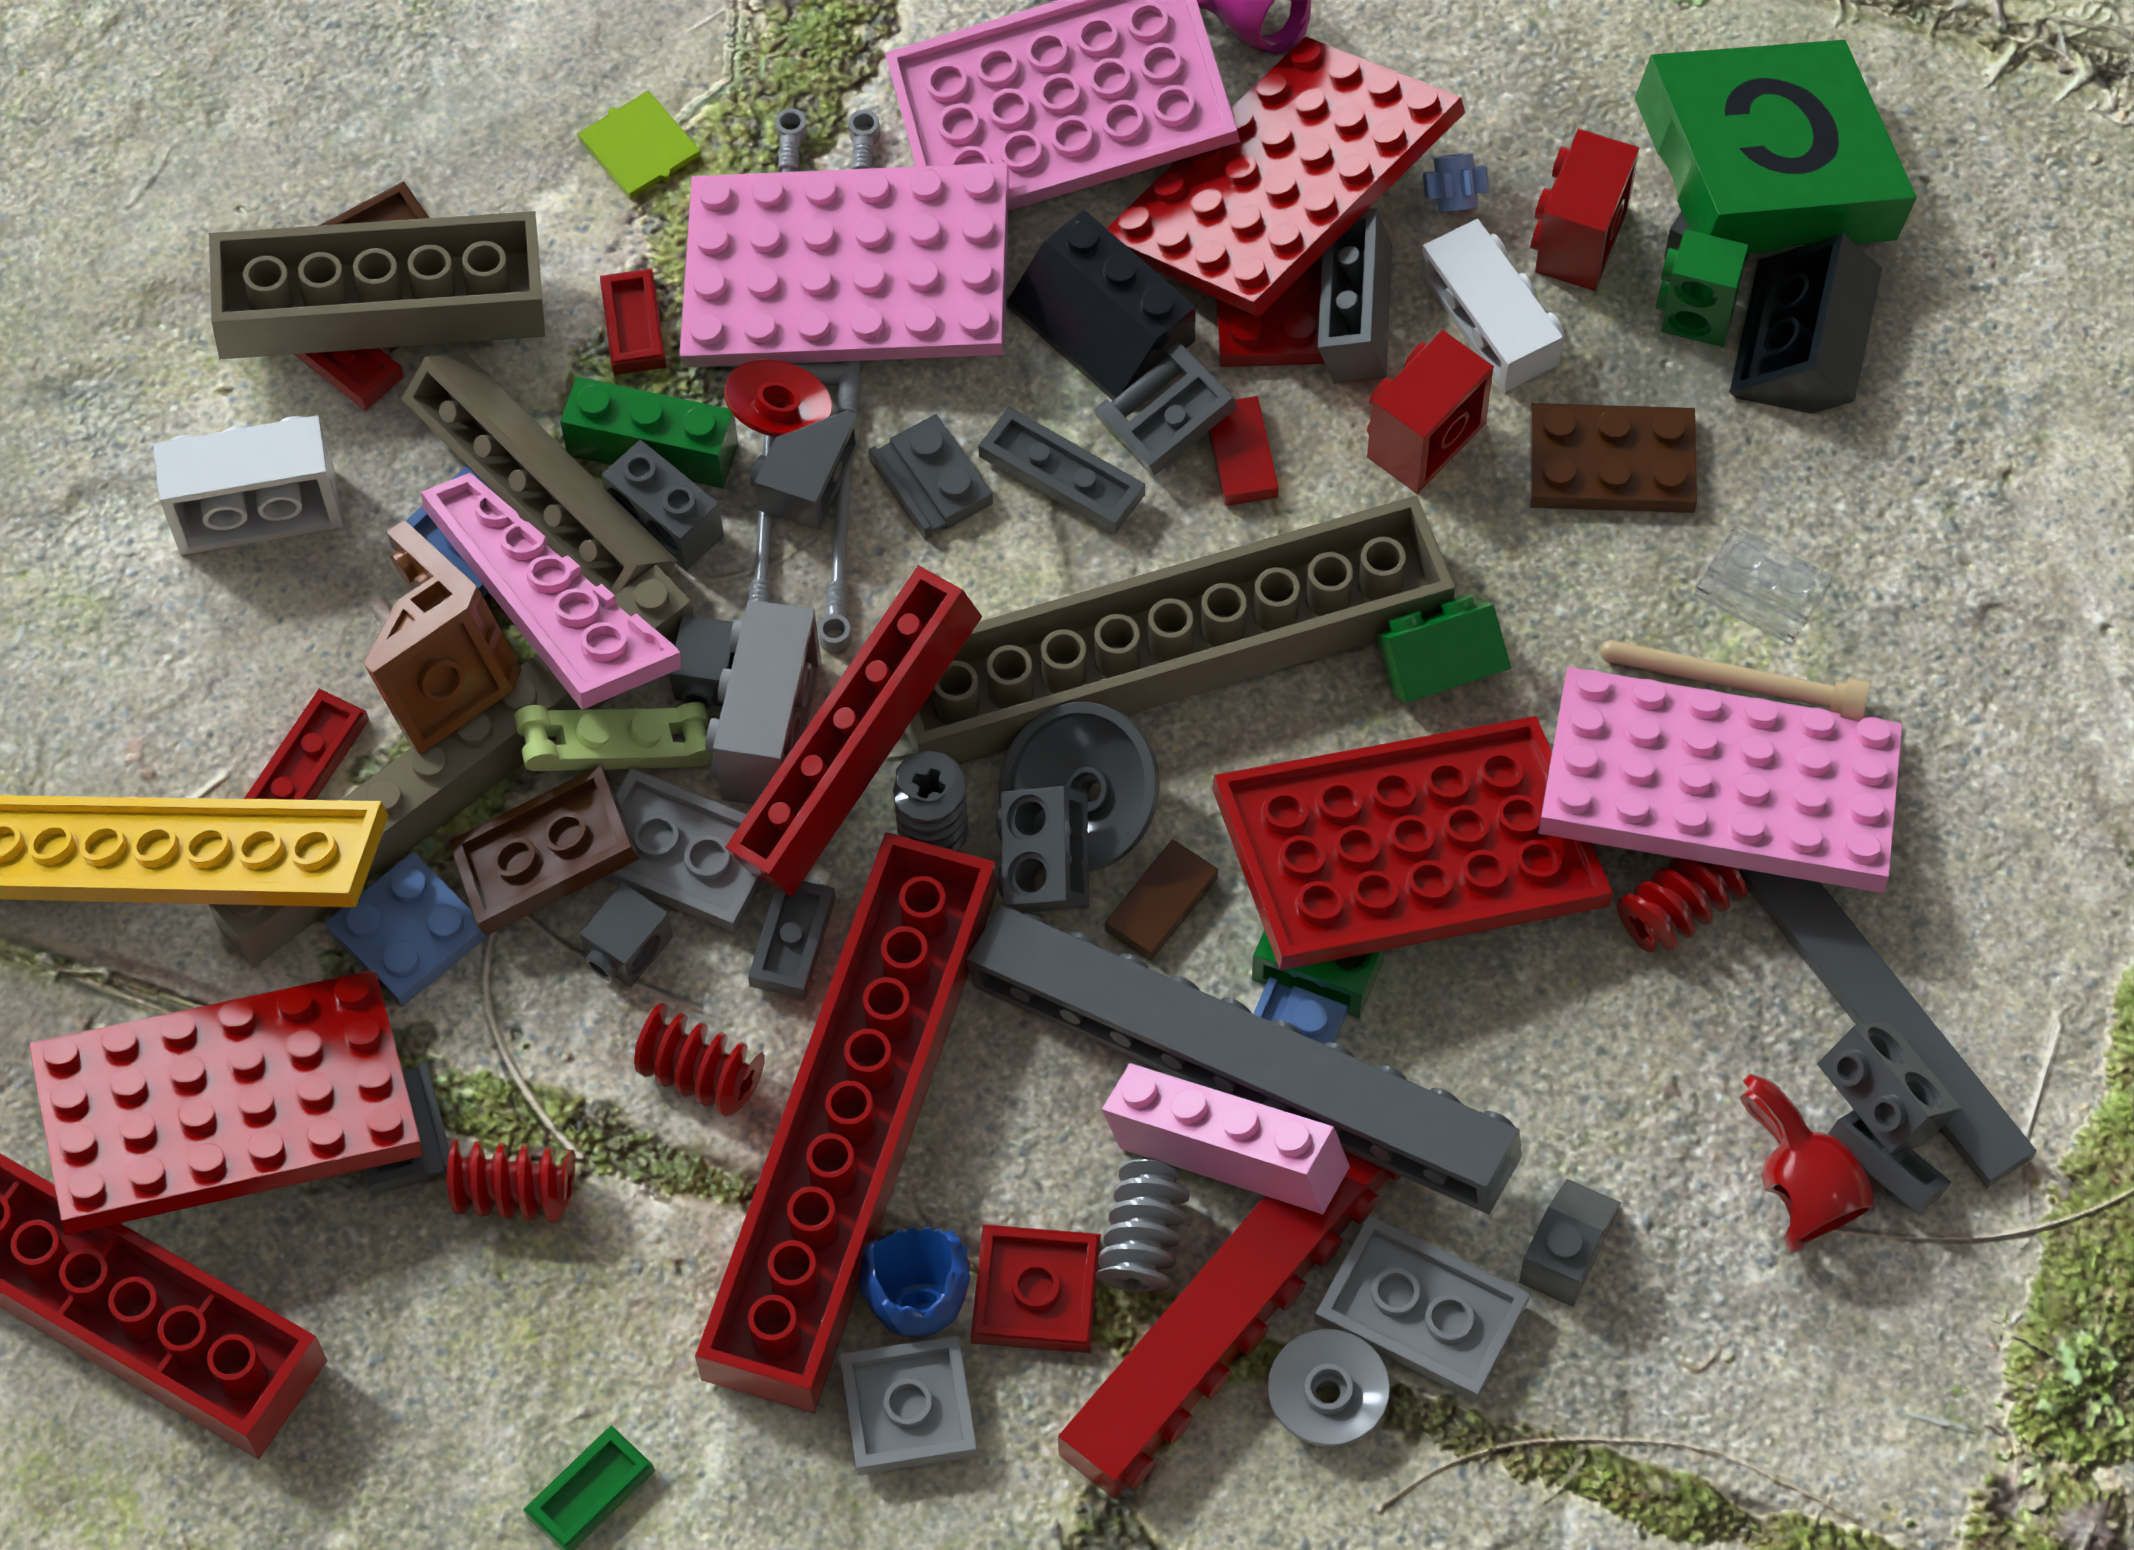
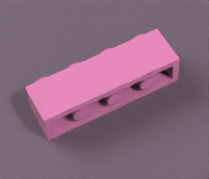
(1226, 1138)

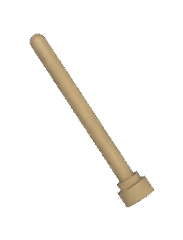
(1844, 698)

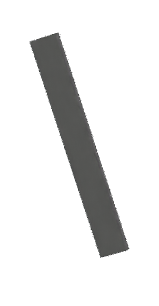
(1871, 993)

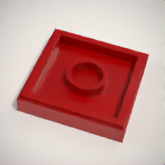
(1036, 1288)

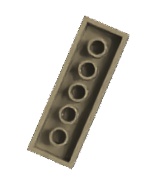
(376, 285)

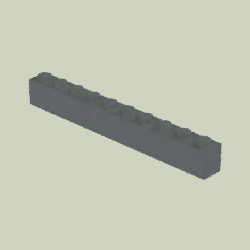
(1231, 1050)

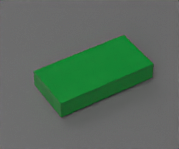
(589, 1490)

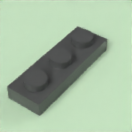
(1062, 470)

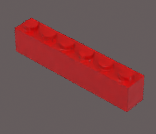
(854, 731)

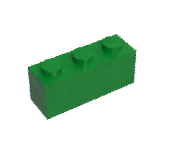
(609, 419)

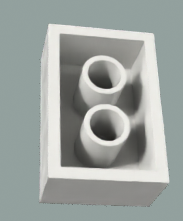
(247, 484)

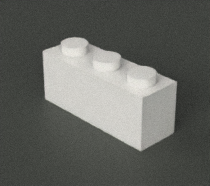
(1492, 304)

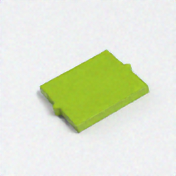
(639, 144)

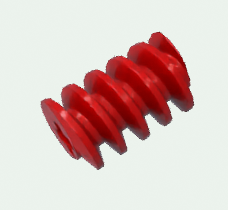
(1674, 898)
(695, 1065)
(509, 1182)

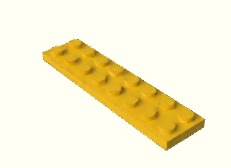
(187, 850)

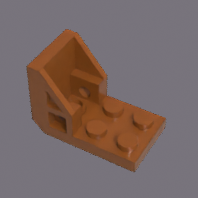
(439, 647)

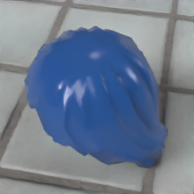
(915, 1280)

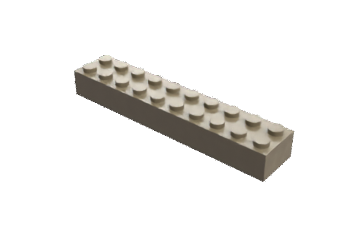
(1187, 628)

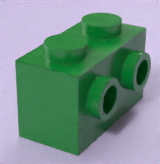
(1442, 648)

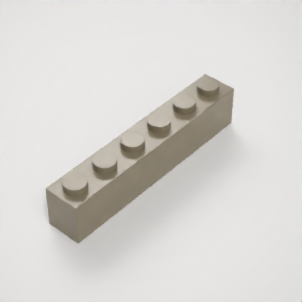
(532, 472)

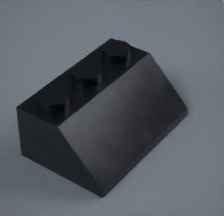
(1101, 305)
(1807, 327)

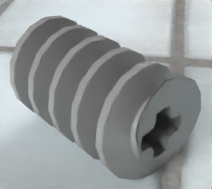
(1140, 1227)

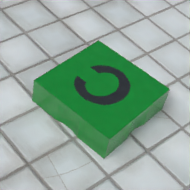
(1775, 145)

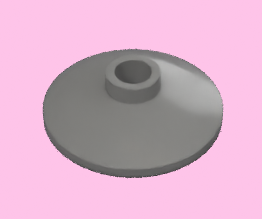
(1333, 1361)

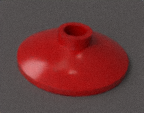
(776, 397)

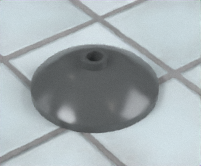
(1084, 746)

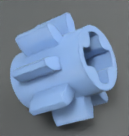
(1455, 182)

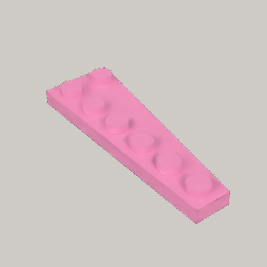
(563, 616)

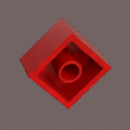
(1584, 208)
(1428, 410)

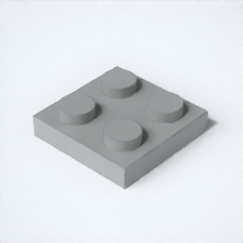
(908, 1405)

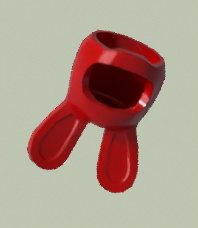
(1808, 1170)

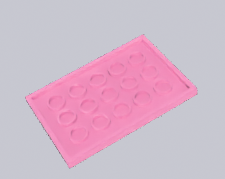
(1066, 94)
(846, 265)
(1723, 779)

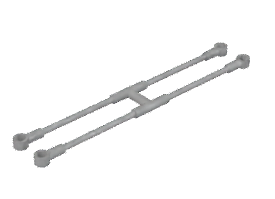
(845, 374)

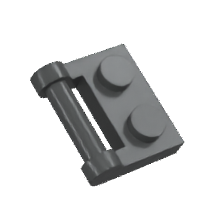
(1172, 419)

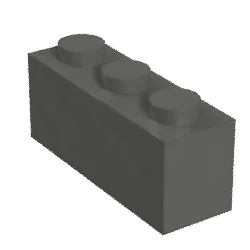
(1356, 302)

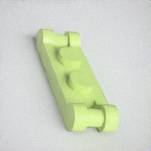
(613, 738)

